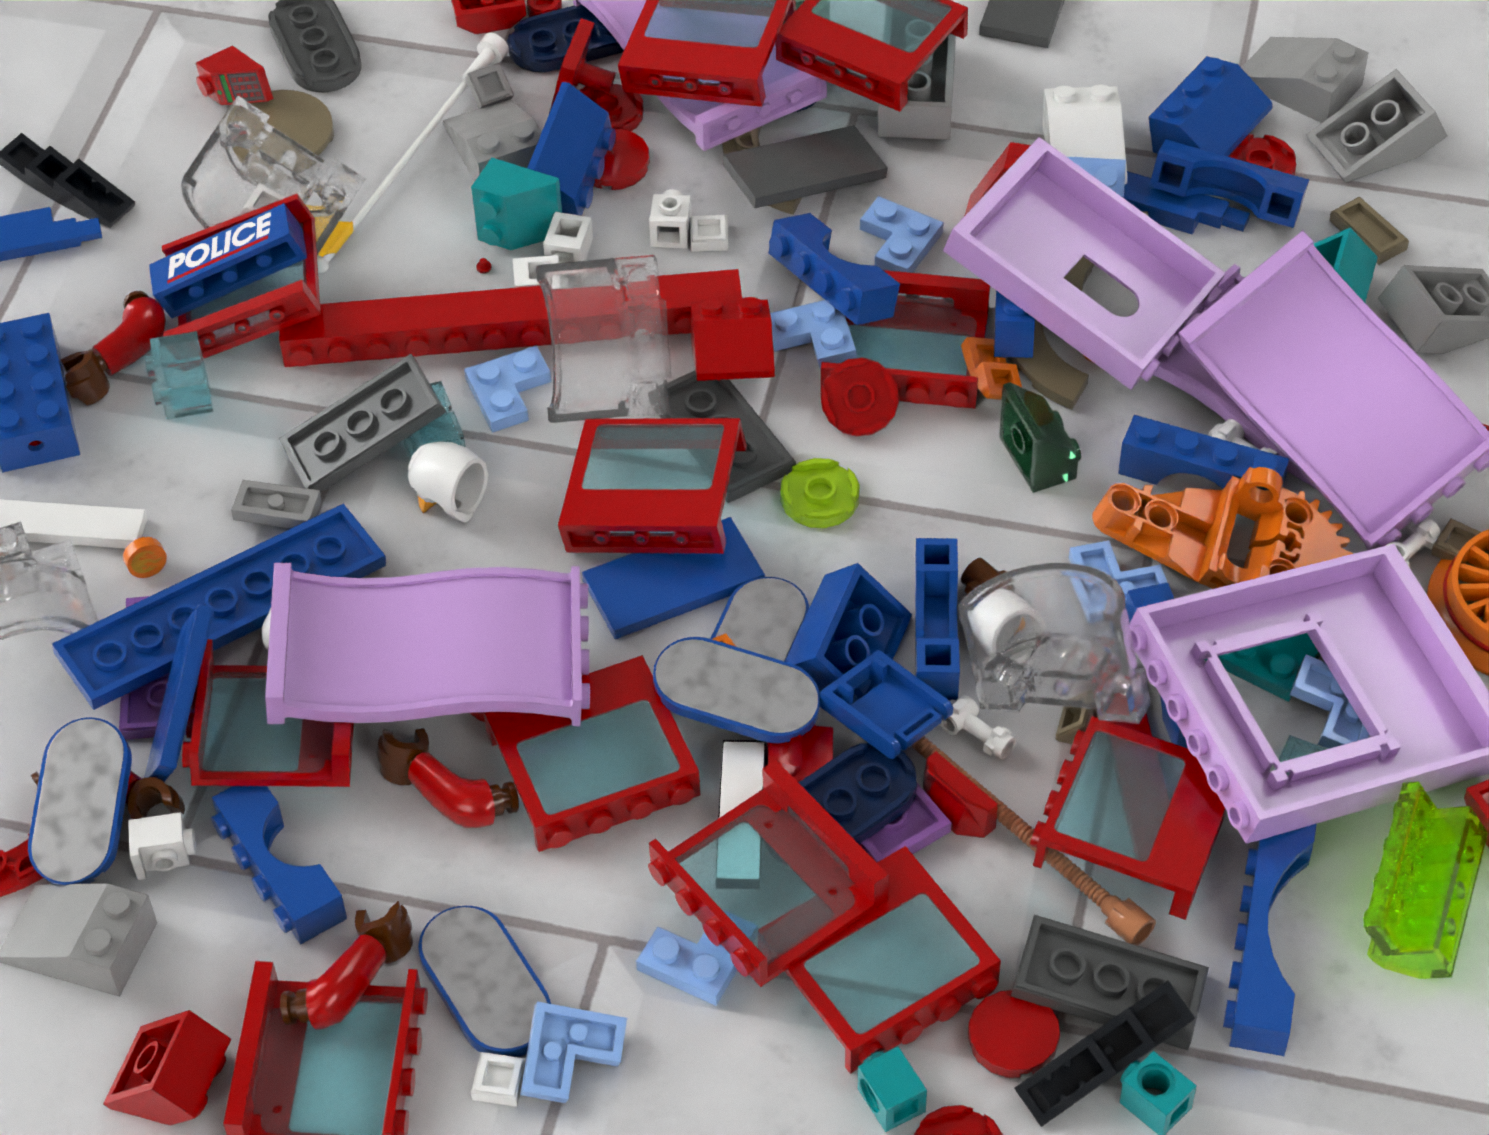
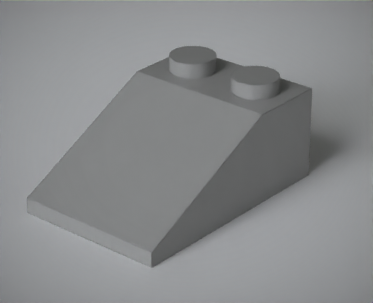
(1308, 73)
(1378, 129)
(494, 132)
(1439, 307)
(81, 934)

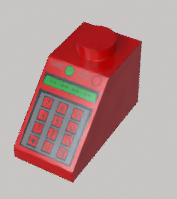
(232, 75)

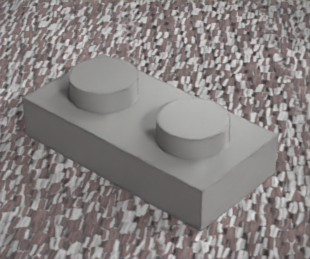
(275, 504)

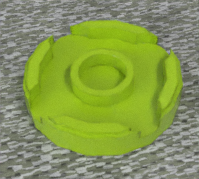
(819, 493)

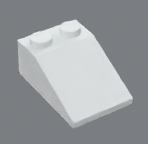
(1084, 122)

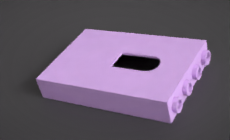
(1041, 225)

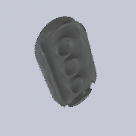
(315, 44)

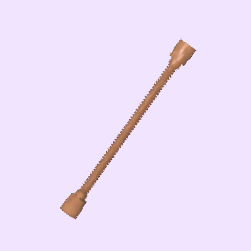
(1124, 916)

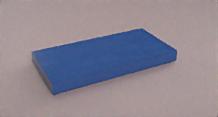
(660, 586)
(179, 694)

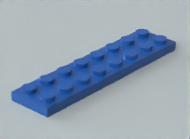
(141, 639)

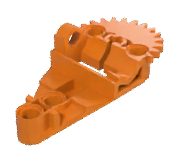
(1195, 526)

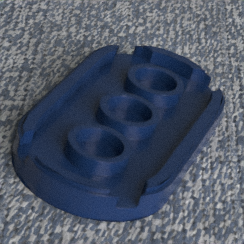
(543, 39)
(864, 789)

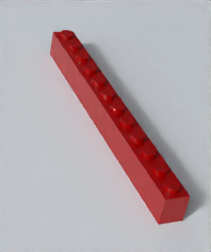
(465, 321)

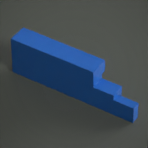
(1179, 211)
(38, 233)

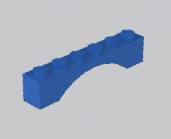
(1264, 1000)

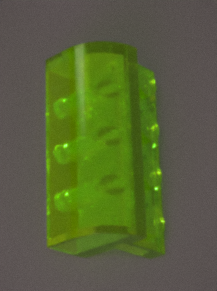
(1424, 886)

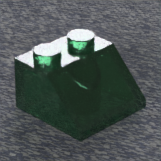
(1037, 439)

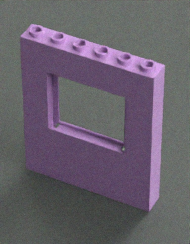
(1382, 648)

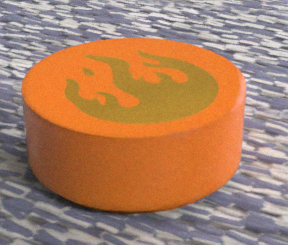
(144, 557)

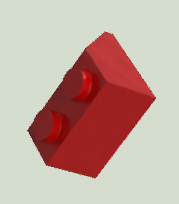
(732, 339)
(169, 1069)

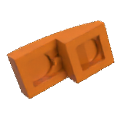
(990, 370)

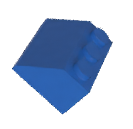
(1210, 109)
(574, 147)
(846, 625)

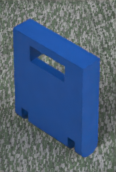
(891, 713)

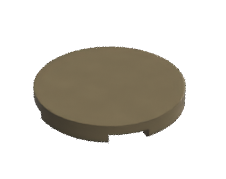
(298, 117)

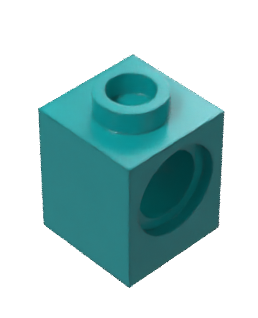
(891, 1088)
(1162, 1110)

